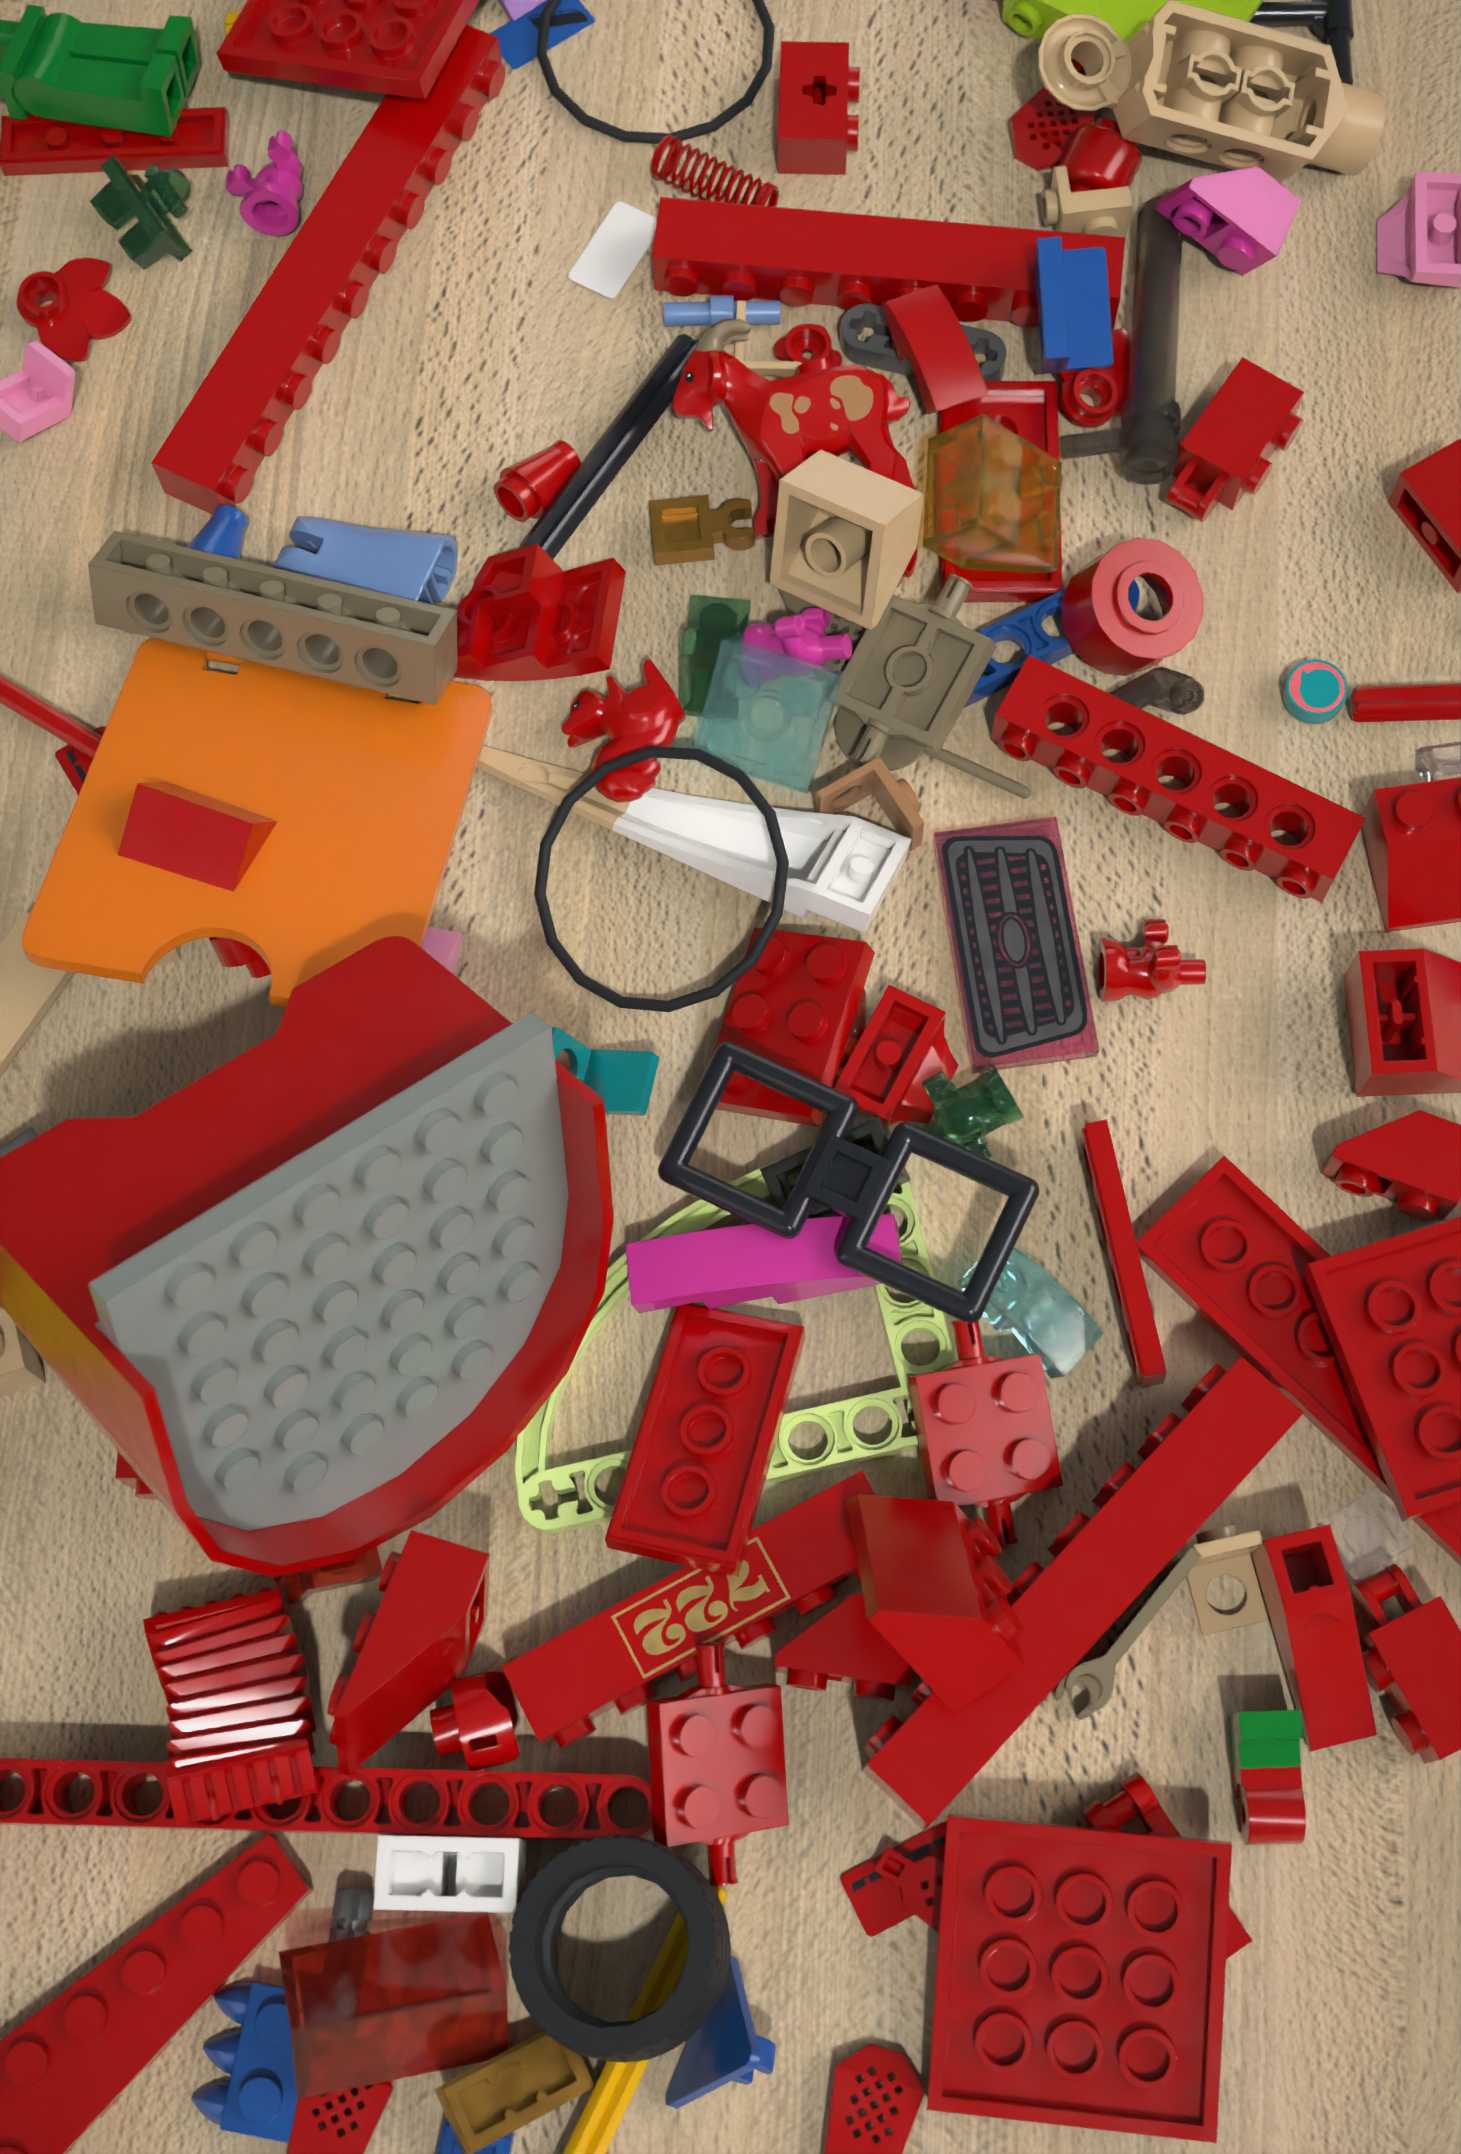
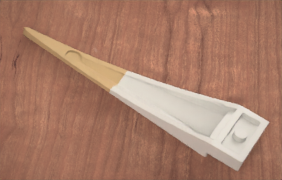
(835, 861)

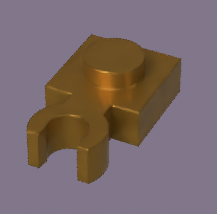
(688, 529)

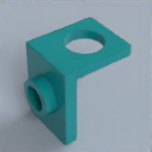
(617, 1076)

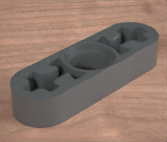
(878, 355)

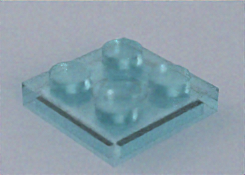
(768, 713)

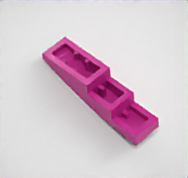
(749, 1264)

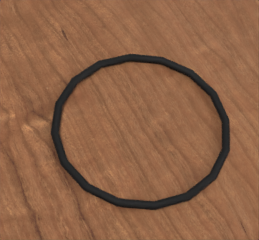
(654, 137)
(764, 935)

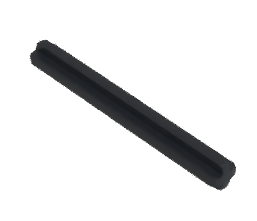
(611, 450)

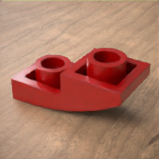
(937, 347)

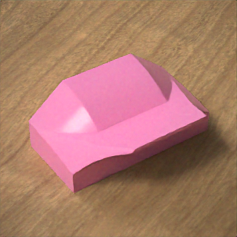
(1423, 232)

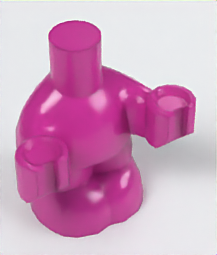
(273, 195)
(801, 637)

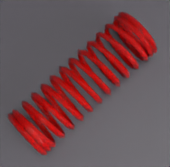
(671, 163)

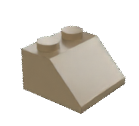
(843, 537)

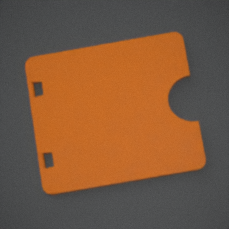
(359, 797)

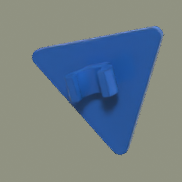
(722, 2048)

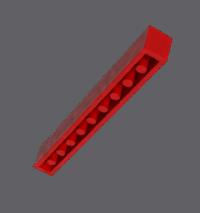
(324, 280)

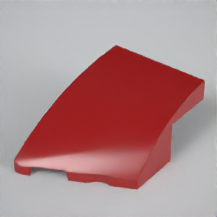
(536, 619)

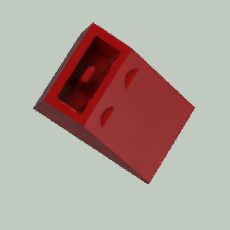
(411, 1645)

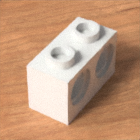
(449, 1873)

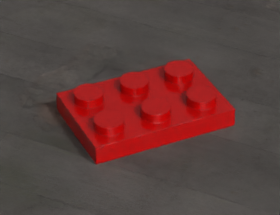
(795, 1012)

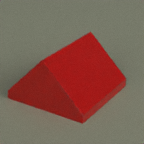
(192, 834)

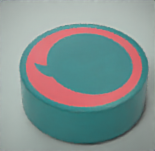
(1315, 691)

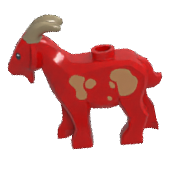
(792, 415)

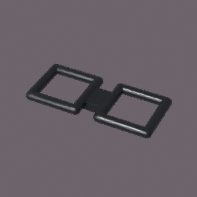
(849, 1181)

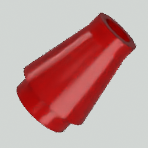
(534, 482)

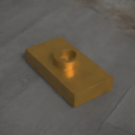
(512, 2091)

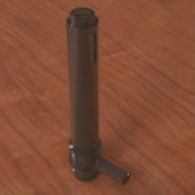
(1150, 415)

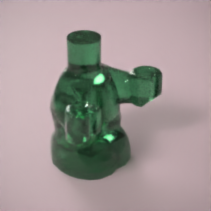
(970, 1111)

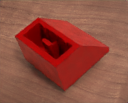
(1404, 1022)

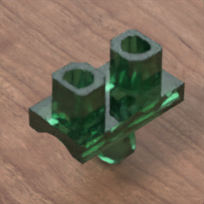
(150, 203)

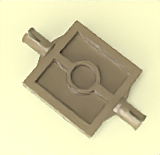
(914, 672)

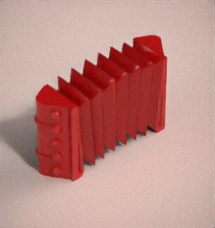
(234, 1705)

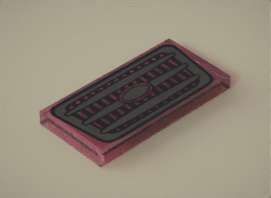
(1015, 945)

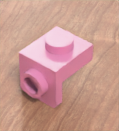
(37, 394)

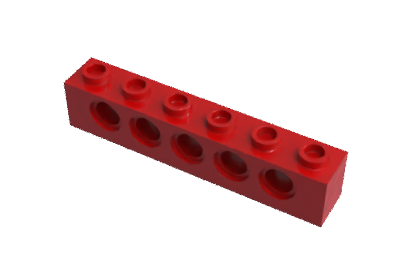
(1161, 749)

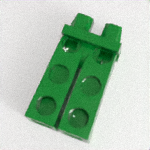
(97, 71)

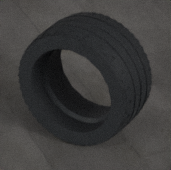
(540, 1920)

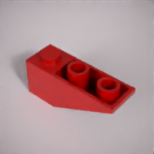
(1316, 1635)

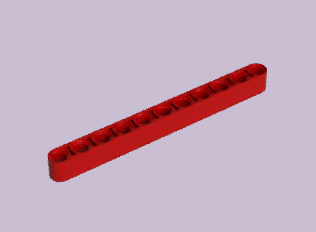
(117, 1781)

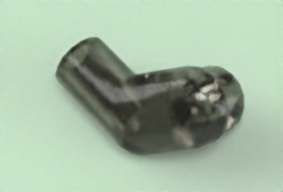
(1163, 690)

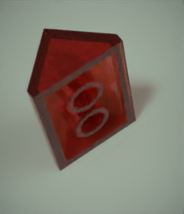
(394, 2004)

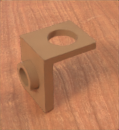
(893, 796)

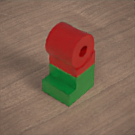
(1268, 1776)

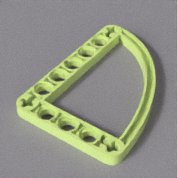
(833, 1419)

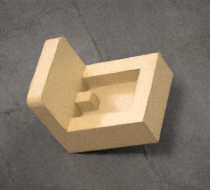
(1085, 211)

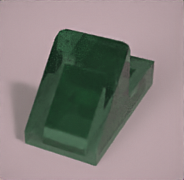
(708, 624)

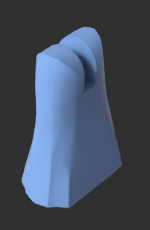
(375, 559)

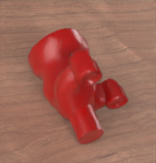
(1146, 969)

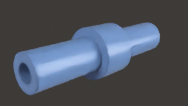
(720, 308)

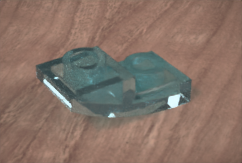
(1039, 1314)

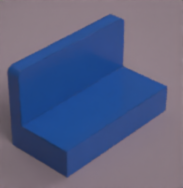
(1072, 307)

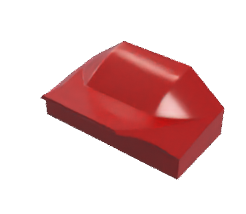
(894, 1056)

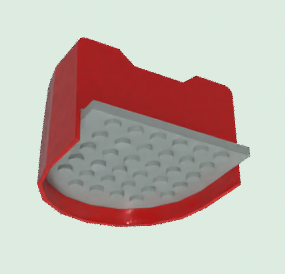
(322, 1263)

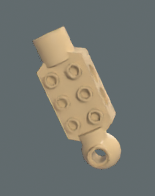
(1216, 90)

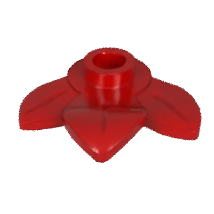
(78, 310)
(1105, 387)

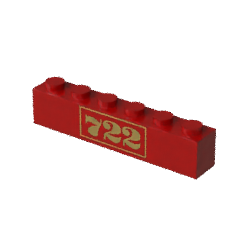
(654, 1632)

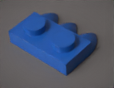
(262, 2085)

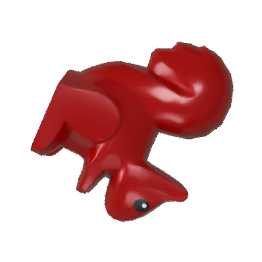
(631, 722)

